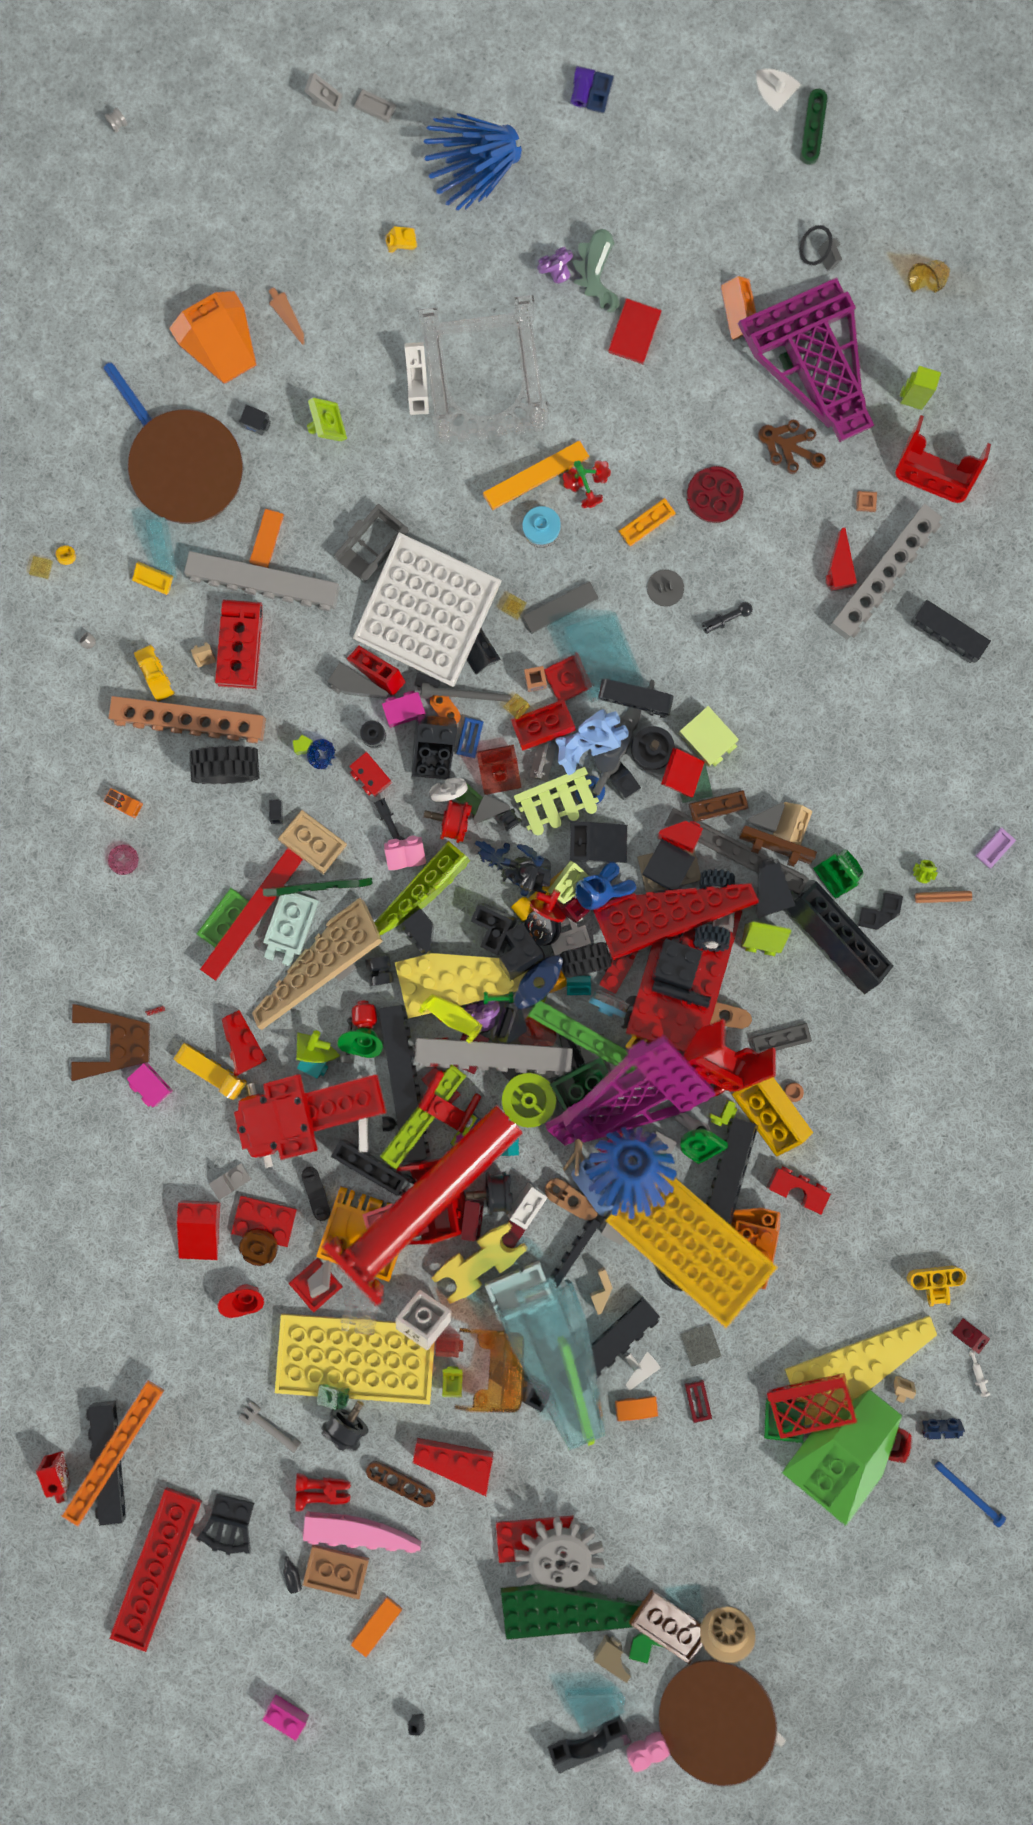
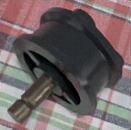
(652, 748)
(495, 1193)
(345, 1428)

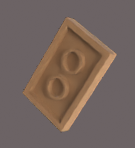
(335, 1571)

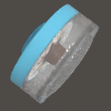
(541, 527)
(609, 1003)

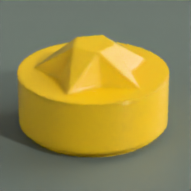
(65, 555)

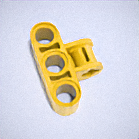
(153, 673)
(937, 1291)

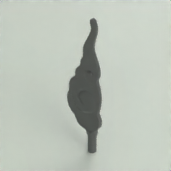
(609, 761)

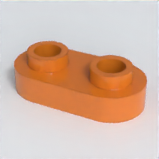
(445, 707)

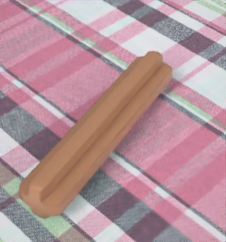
(950, 896)

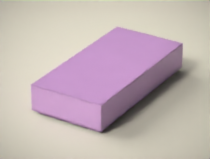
(995, 848)

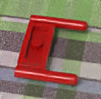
(444, 1110)

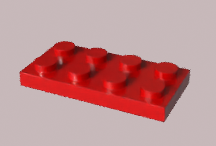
(510, 1534)

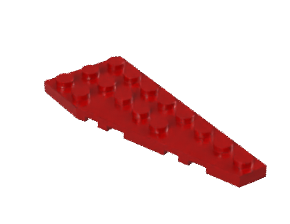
(652, 917)

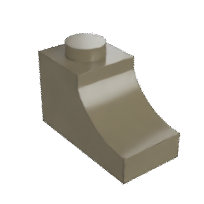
(609, 1657)

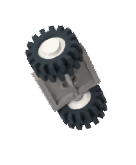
(716, 933)

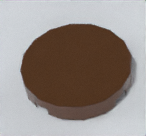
(258, 1247)

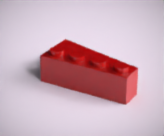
(455, 1462)

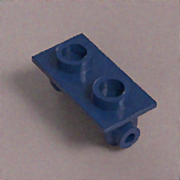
(951, 1428)

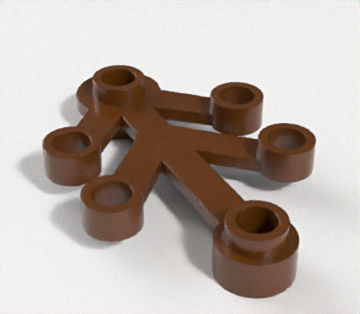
(789, 445)

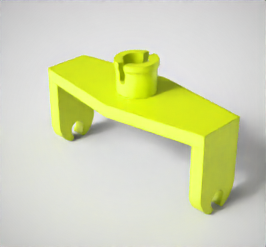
(452, 1016)

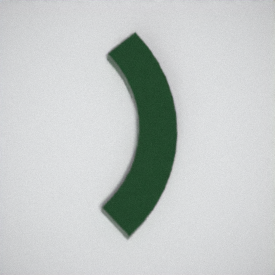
(316, 886)

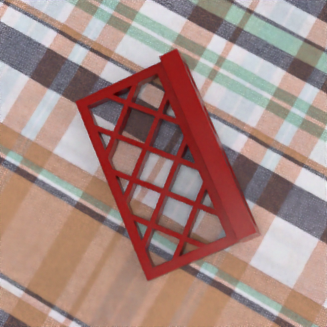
(805, 1389)

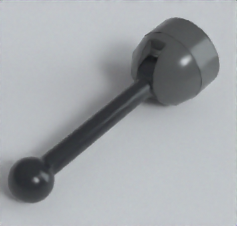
(346, 1057)

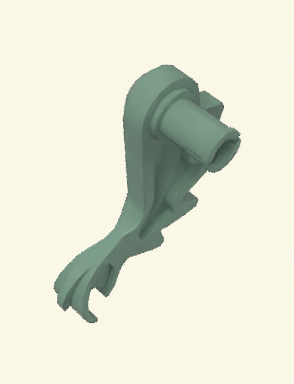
(594, 258)

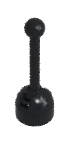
(388, 1123)

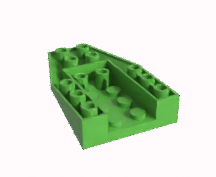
(846, 1461)

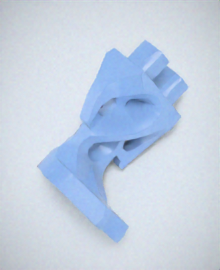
(603, 734)

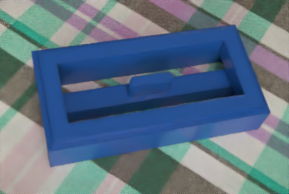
(466, 753)

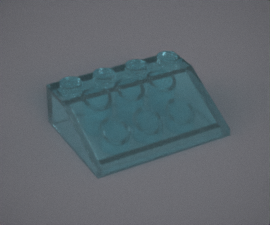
(601, 653)

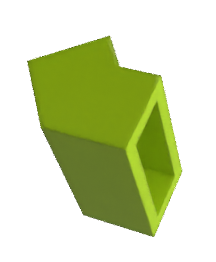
(301, 746)

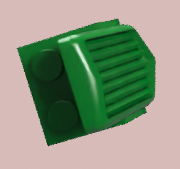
(839, 873)

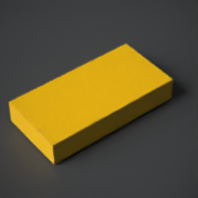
(152, 578)

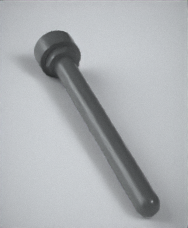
(428, 691)

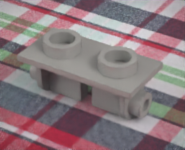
(543, 761)

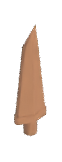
(284, 310)

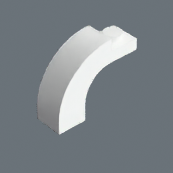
(417, 378)

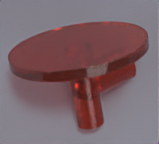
(537, 1034)

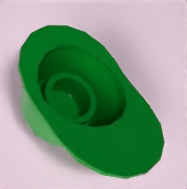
(361, 1043)

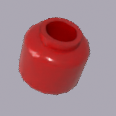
(364, 1015)

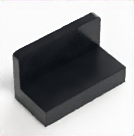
(482, 653)

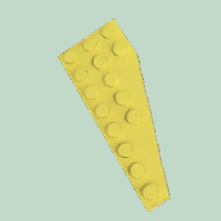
(452, 978)

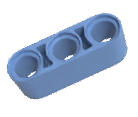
(584, 1182)

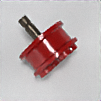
(453, 820)

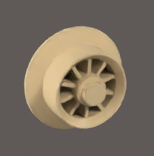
(727, 1634)

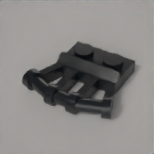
(233, 1513)

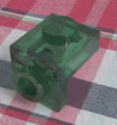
(332, 1397)

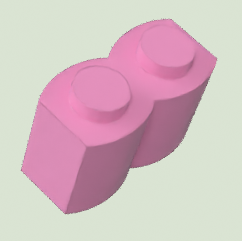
(404, 853)
(647, 1751)

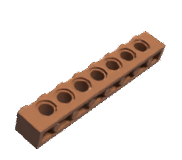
(120, 706)

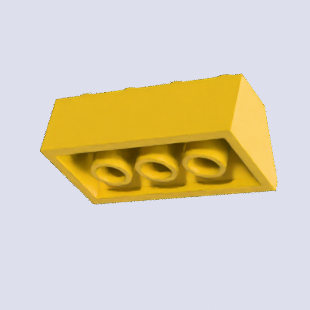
(774, 1114)

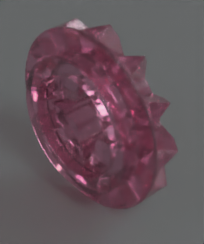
(116, 853)

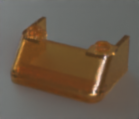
(505, 1375)

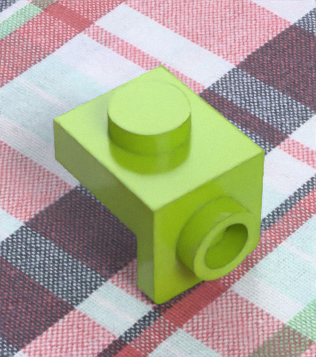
(728, 1112)
(452, 1382)

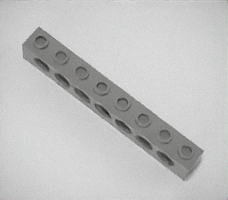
(924, 517)

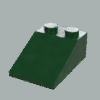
(579, 1082)

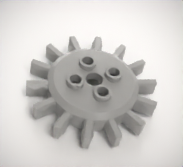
(548, 1549)

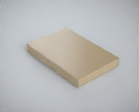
(312, 842)

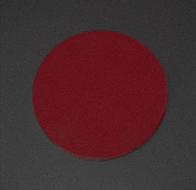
(715, 494)

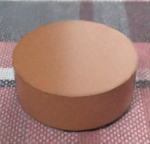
(794, 1092)

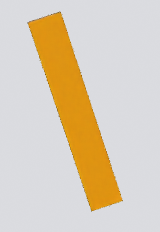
(535, 475)

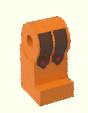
(123, 803)

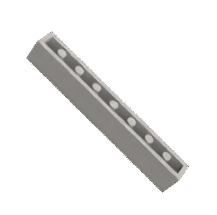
(262, 580)
(493, 1055)

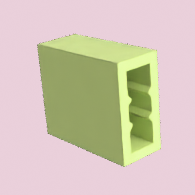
(709, 737)

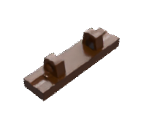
(793, 851)

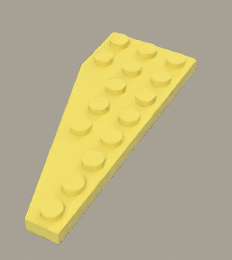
(862, 1362)

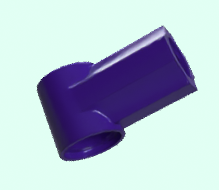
(582, 84)

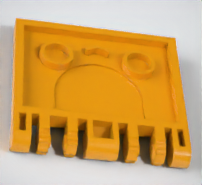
(349, 1224)

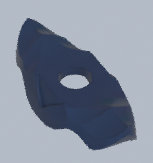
(527, 993)

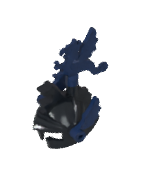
(523, 871)

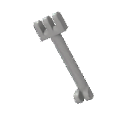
(254, 1416)

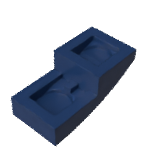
(600, 92)

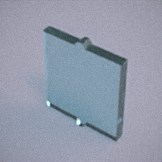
(687, 1598)

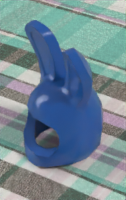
(597, 890)

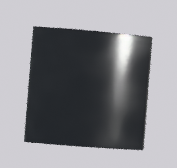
(668, 865)

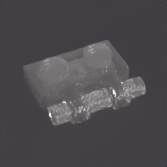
(366, 1317)

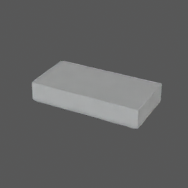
(375, 106)

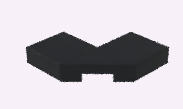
(889, 910)

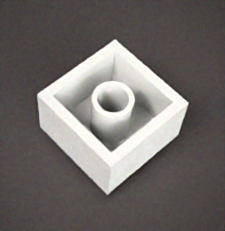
(423, 1319)

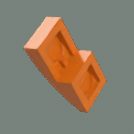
(636, 1409)

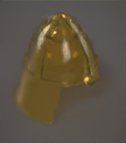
(920, 274)

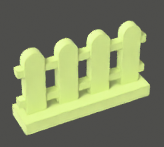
(564, 793)

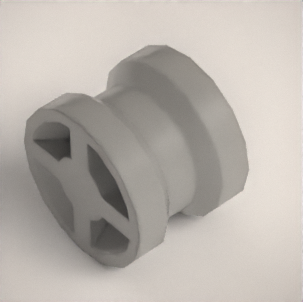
(116, 120)

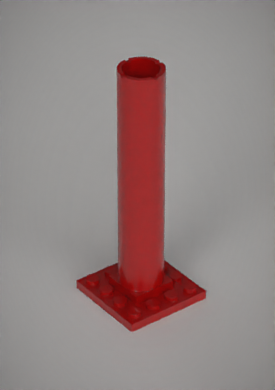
(422, 1203)

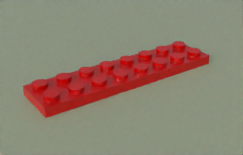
(155, 1569)

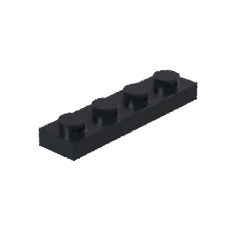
(579, 1244)

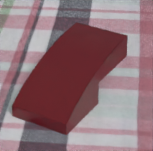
(572, 909)

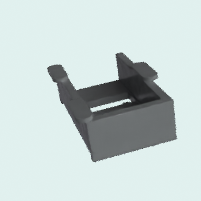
(352, 560)

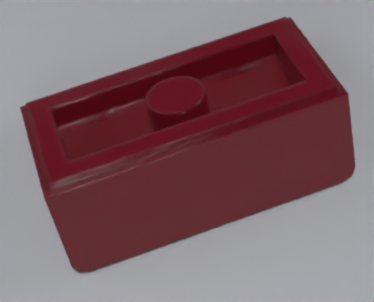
(472, 1220)

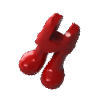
(329, 1487)

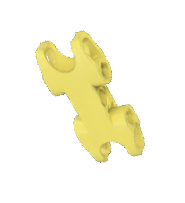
(466, 1271)

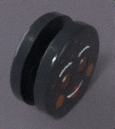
(542, 930)

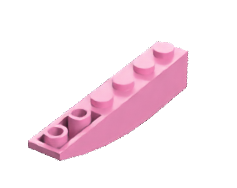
(355, 1532)

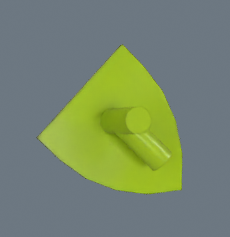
(314, 1050)

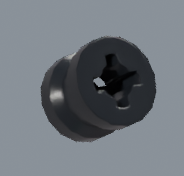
(510, 820)

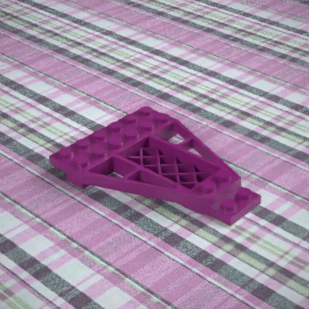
(793, 320)
(659, 1068)

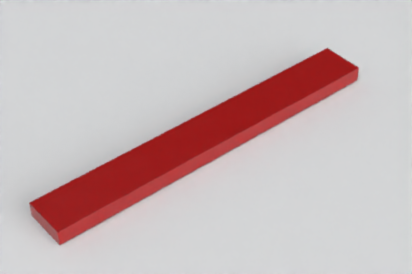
(250, 916)

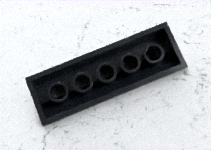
(840, 938)

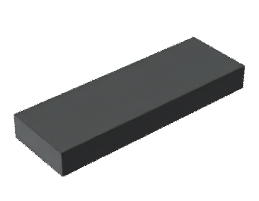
(782, 1038)

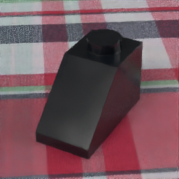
(624, 782)

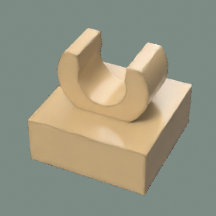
(203, 655)
(903, 1389)

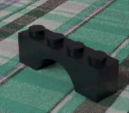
(572, 1753)

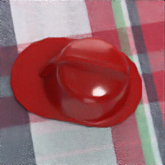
(241, 1302)

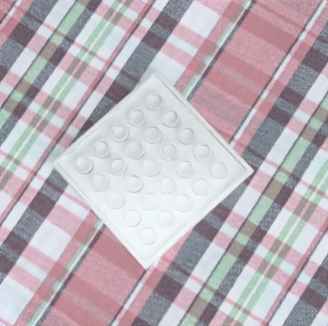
(426, 609)

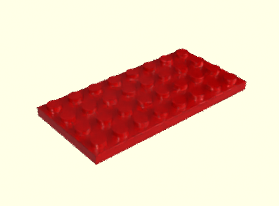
(661, 1015)

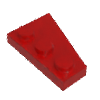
(243, 1045)

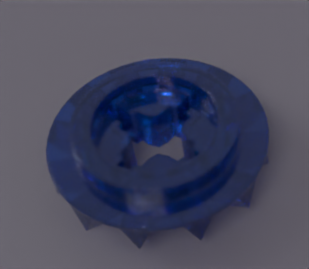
(313, 753)

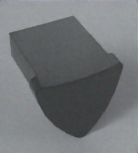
(834, 256)

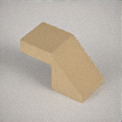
(601, 1296)

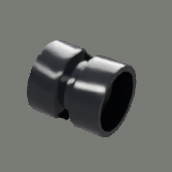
(373, 734)
(379, 971)

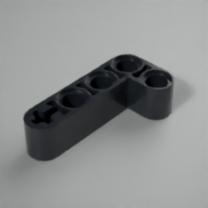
(636, 697)

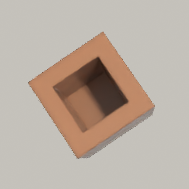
(535, 679)

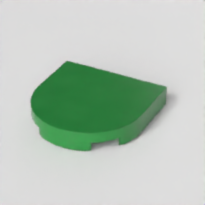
(701, 1145)

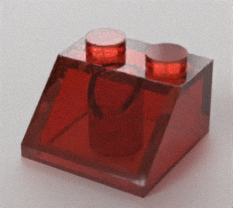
(499, 769)

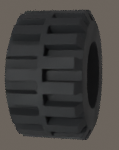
(585, 959)

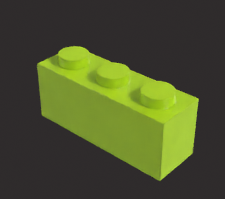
(919, 387)

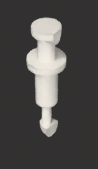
(979, 1375)

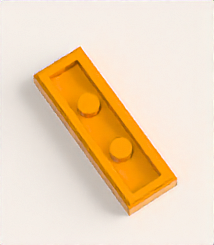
(647, 522)

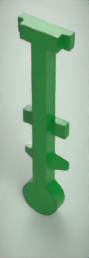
(498, 998)

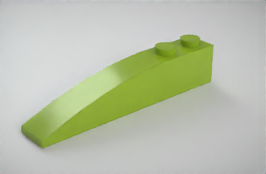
(424, 887)

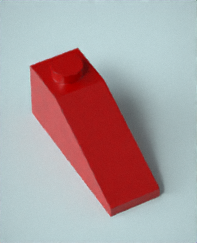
(841, 568)
(377, 670)

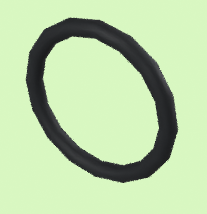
(813, 263)

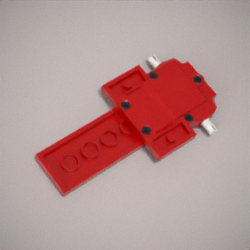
(288, 1116)

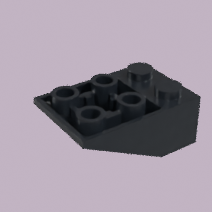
(433, 746)
(598, 842)

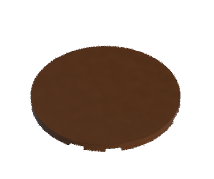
(185, 466)
(718, 1722)

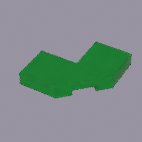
(641, 1648)

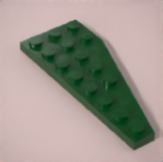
(548, 1612)

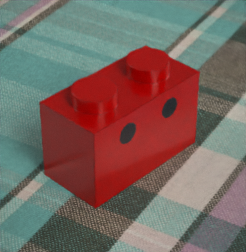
(370, 774)

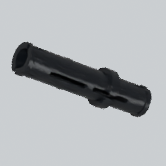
(681, 994)

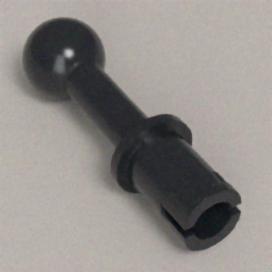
(744, 609)
(385, 815)

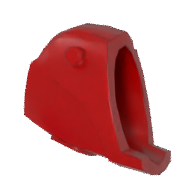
(901, 1446)

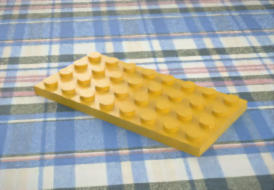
(697, 1251)

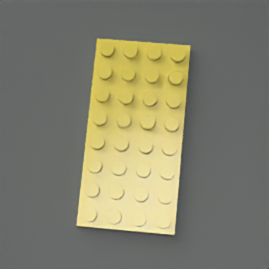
(371, 1366)

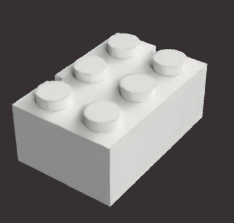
(504, 1286)

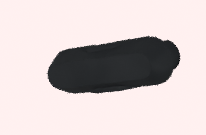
(316, 1193)

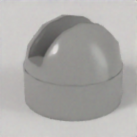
(87, 641)

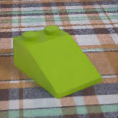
(765, 938)

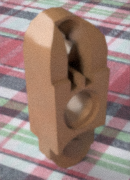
(737, 1017)
(582, 1209)

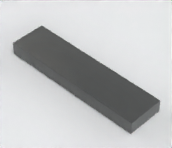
(560, 607)

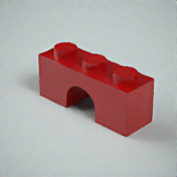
(814, 1196)

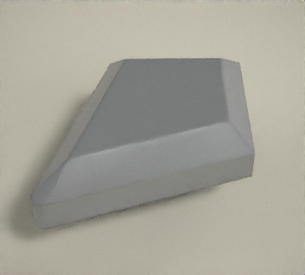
(320, 1280)

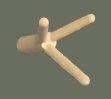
(579, 1156)

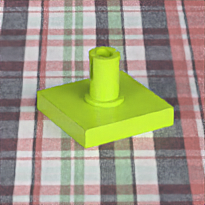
(326, 420)

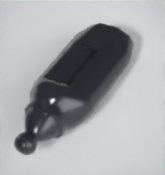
(291, 1577)

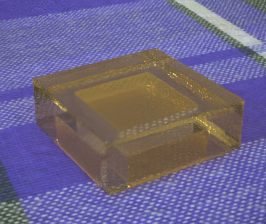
(41, 567)
(514, 606)
(516, 706)

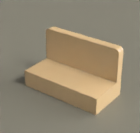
(793, 823)

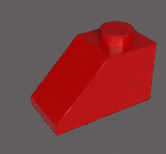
(682, 835)

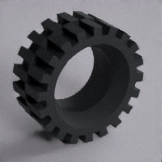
(224, 765)

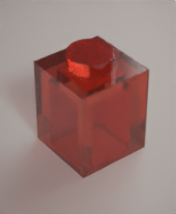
(449, 1345)

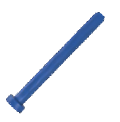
(999, 1519)

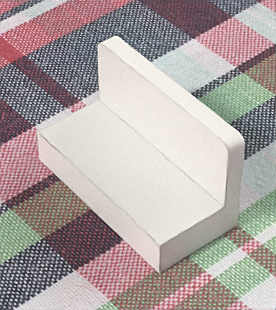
(526, 1206)

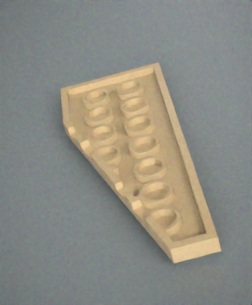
(340, 945)

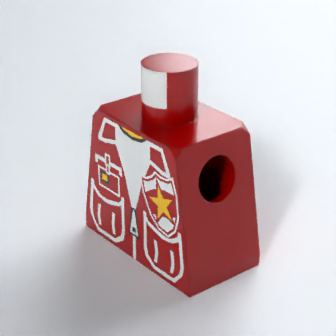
(54, 1476)

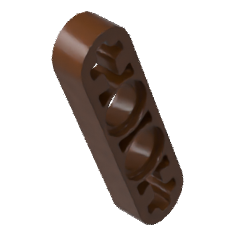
(399, 1486)

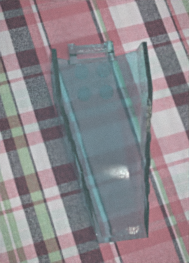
(557, 1357)

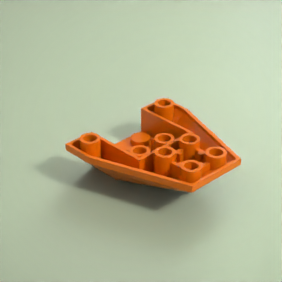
(217, 335)
(759, 1228)

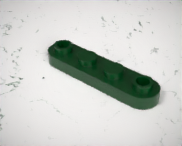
(813, 126)

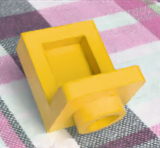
(401, 238)

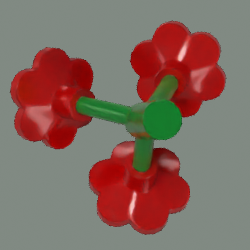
(576, 479)

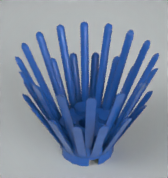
(494, 150)
(628, 1179)

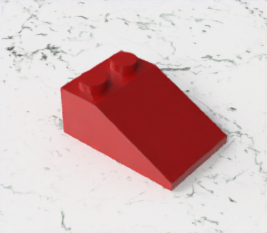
(198, 1229)

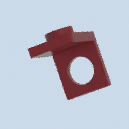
(970, 1336)

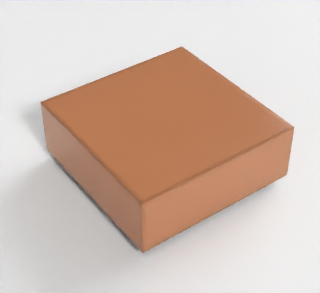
(866, 501)

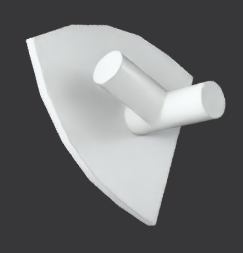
(776, 87)
(641, 1371)

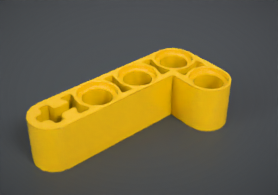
(210, 1071)

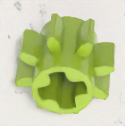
(925, 871)

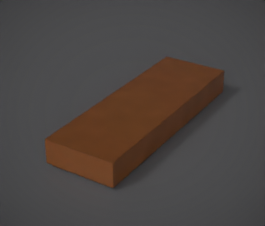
(718, 806)

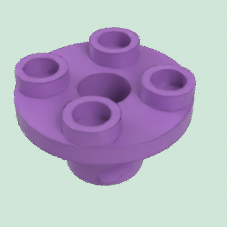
(556, 265)
(484, 1013)

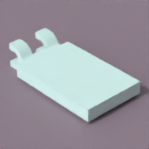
(290, 926)

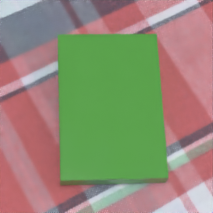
(222, 917)

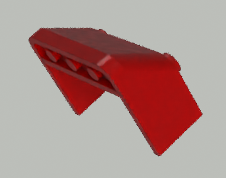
(937, 474)
(724, 1066)
(449, 1221)

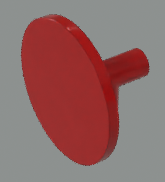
(545, 906)

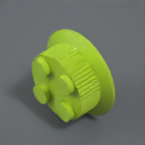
(528, 1100)

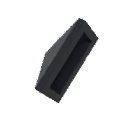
(510, 1024)

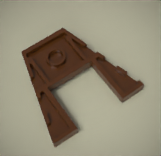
(127, 1042)

